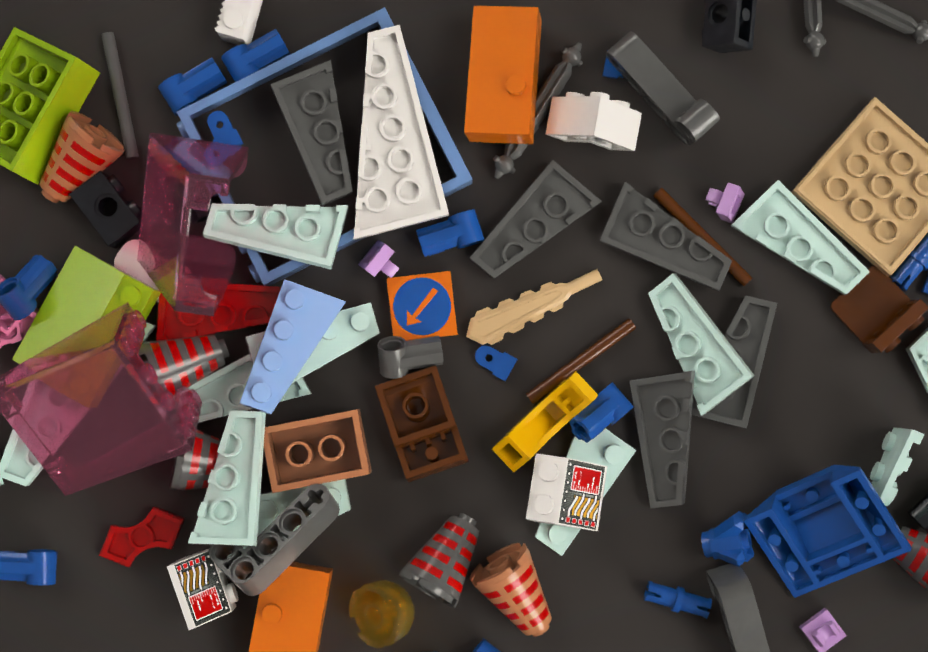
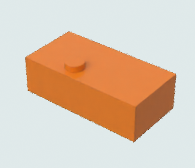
(503, 74)
(292, 610)

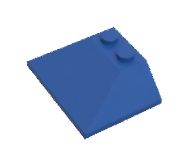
(825, 528)

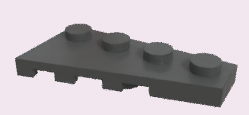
(314, 121)
(540, 214)
(654, 236)
(749, 338)
(664, 427)

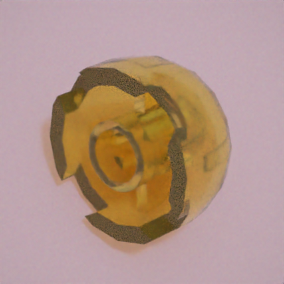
(382, 612)

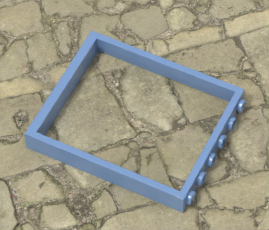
(382, 20)

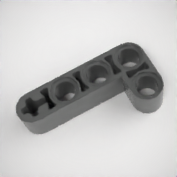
(661, 89)
(311, 510)
(738, 608)

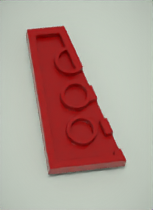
(239, 309)

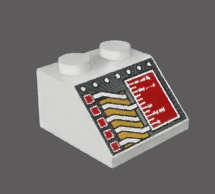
(566, 492)
(201, 589)

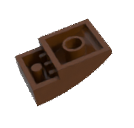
(421, 423)

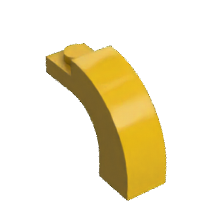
(544, 421)

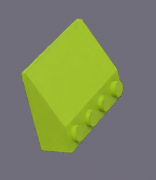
(36, 96)
(80, 295)

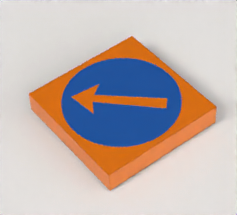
(422, 305)

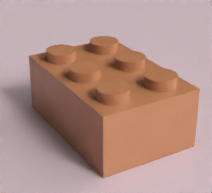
(316, 451)

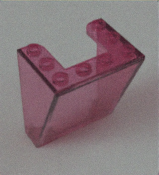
(179, 178)
(96, 407)

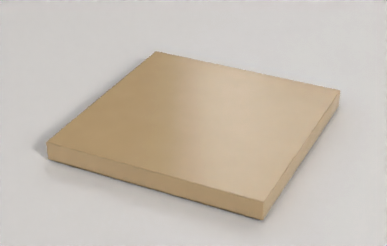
(873, 187)

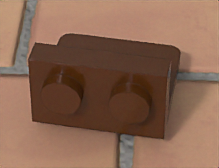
(878, 311)

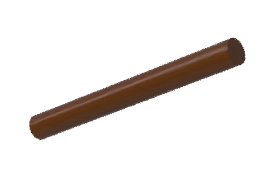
(683, 217)
(581, 360)

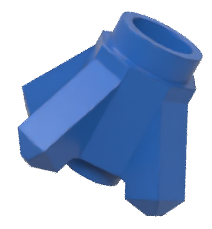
(729, 541)

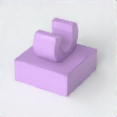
(726, 202)
(378, 259)
(822, 631)

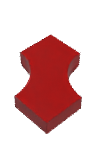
(156, 530)

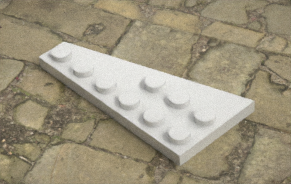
(396, 158)

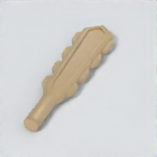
(510, 315)

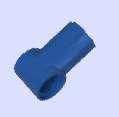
(250, 58)
(188, 88)
(458, 231)
(20, 292)
(603, 411)
(33, 566)

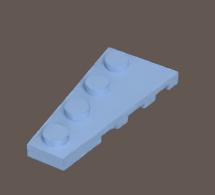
(291, 336)

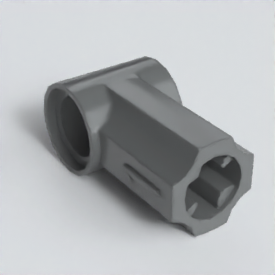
(399, 356)

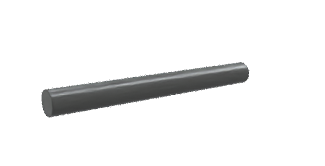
(120, 95)

